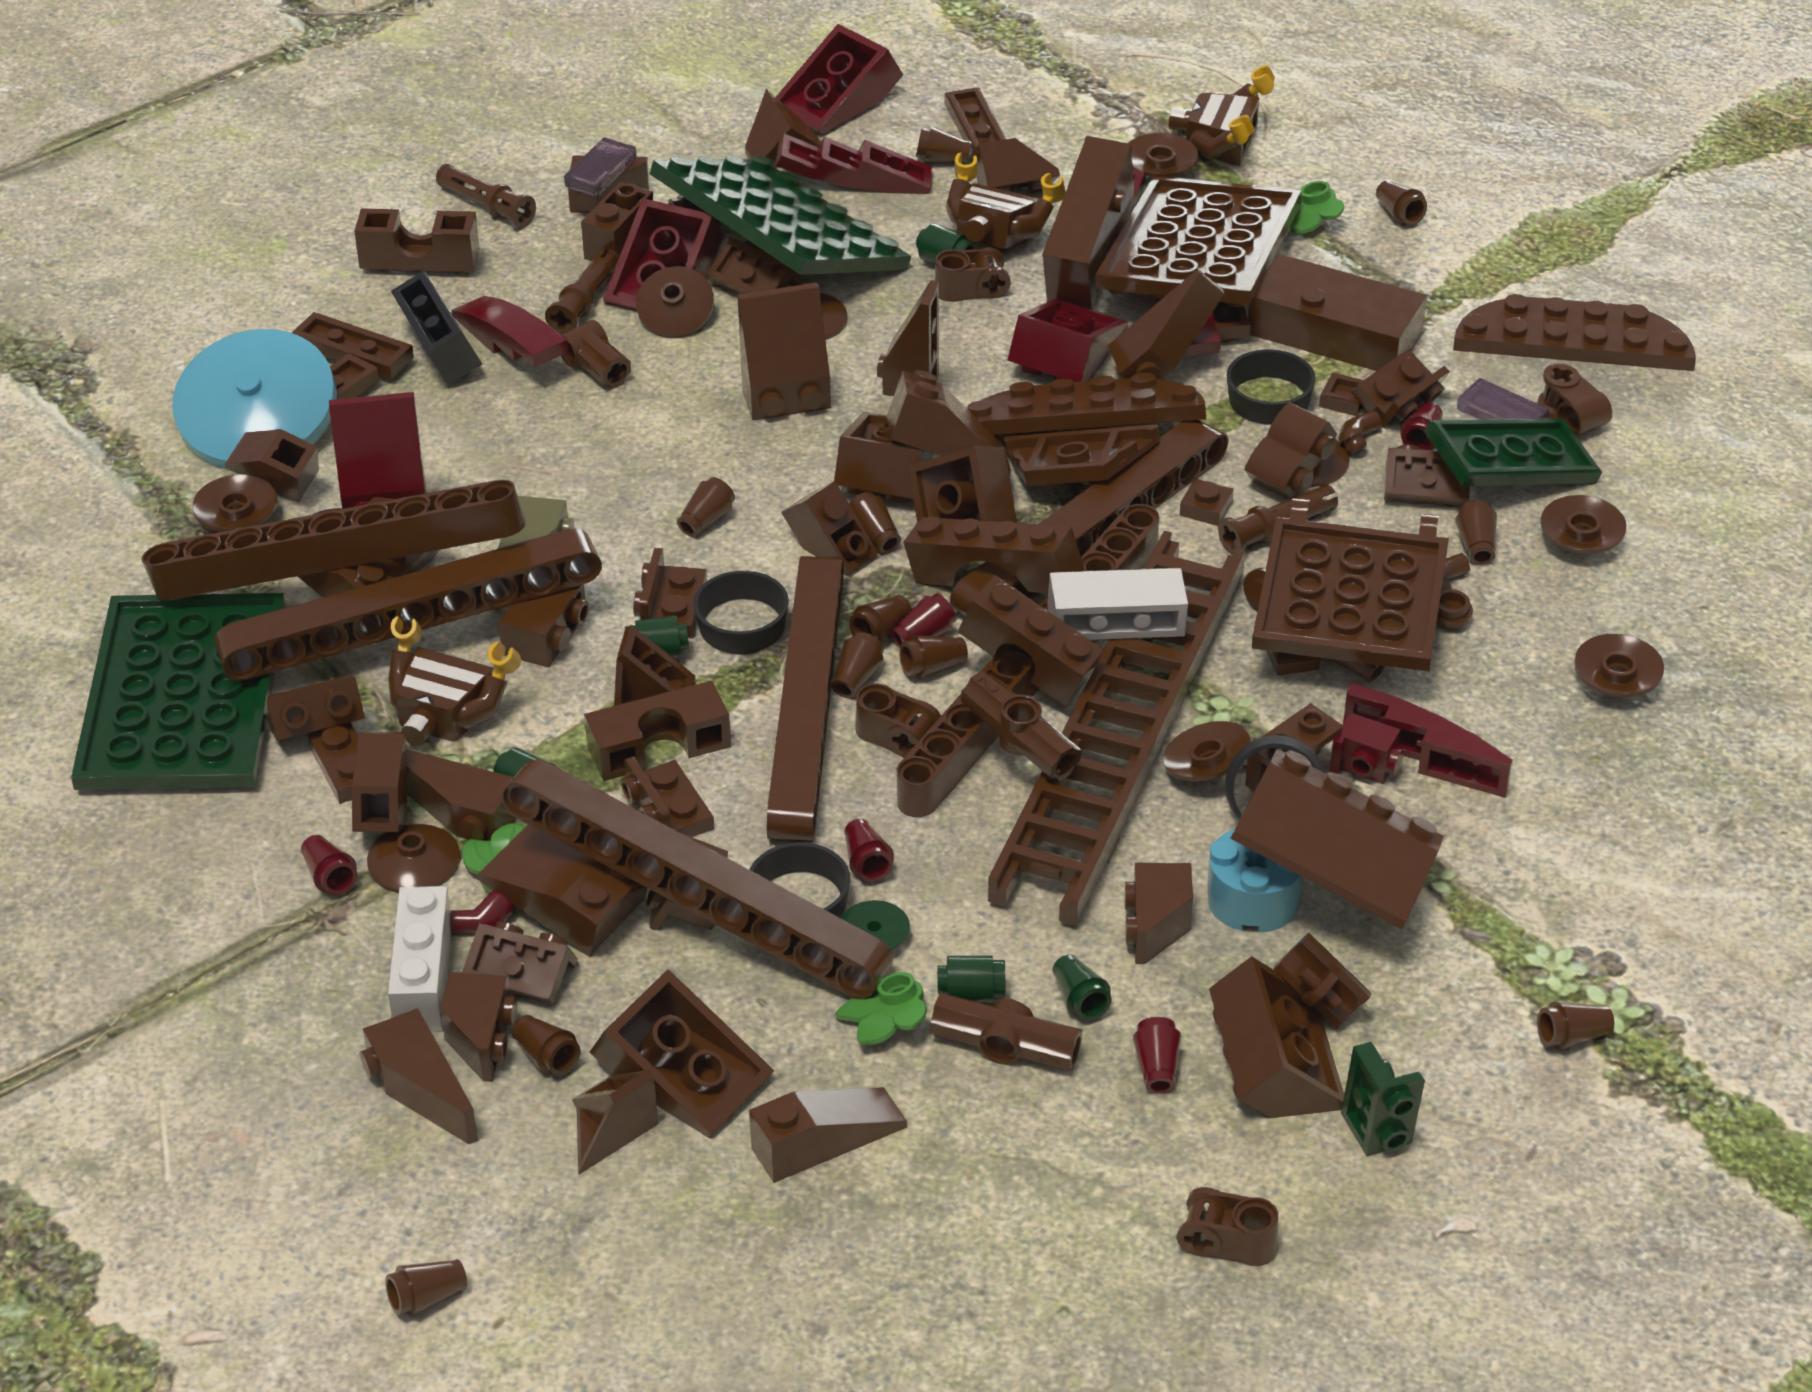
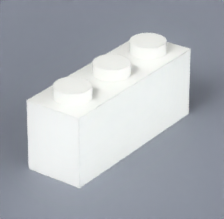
(1120, 602)
(421, 953)

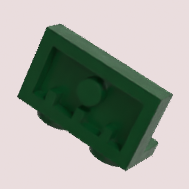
(1378, 1104)

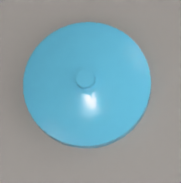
(249, 386)

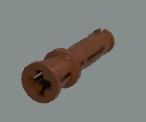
(455, 179)
(577, 298)
(1260, 521)

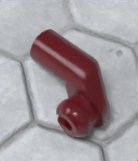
(491, 910)

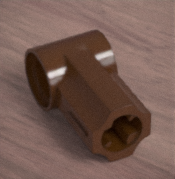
(591, 349)

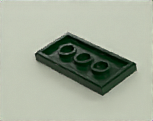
(1512, 452)

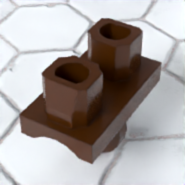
(1322, 980)

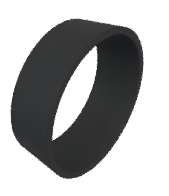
(1273, 364)
(741, 586)
(1257, 745)
(807, 858)

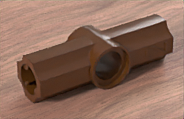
(1020, 725)
(1006, 1031)

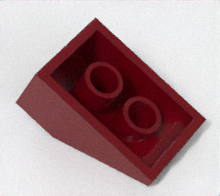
(840, 80)
(661, 239)
(1063, 340)
(377, 448)

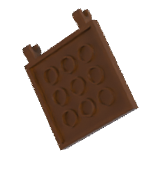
(1351, 591)

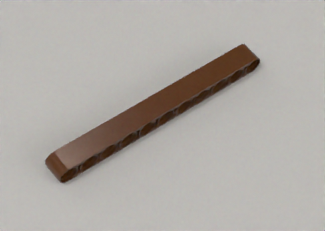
(963, 737)

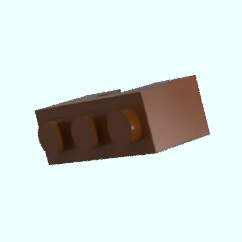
(387, 245)
(1059, 652)
(686, 715)

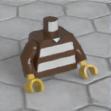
(1224, 123)
(998, 215)
(443, 692)

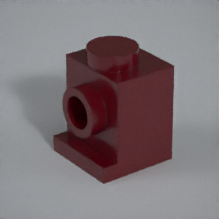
(1367, 749)

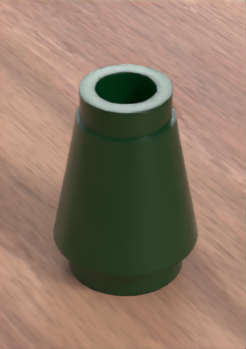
(1082, 988)

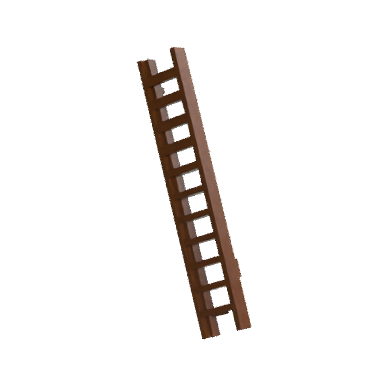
(1141, 753)

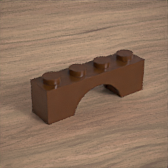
(944, 548)

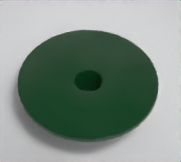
(881, 920)

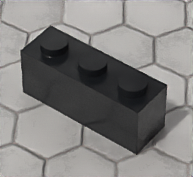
(436, 327)

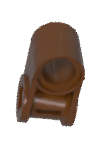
(966, 273)
(1574, 399)
(892, 718)
(1233, 1227)

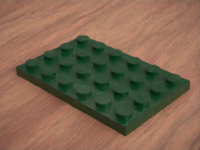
(781, 215)
(163, 703)

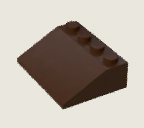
(1339, 837)

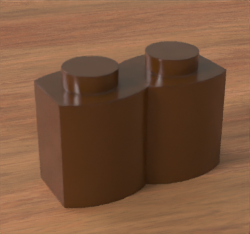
(1291, 452)

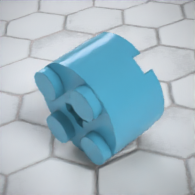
(1250, 887)

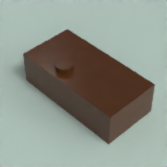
(1088, 220)
(1336, 313)

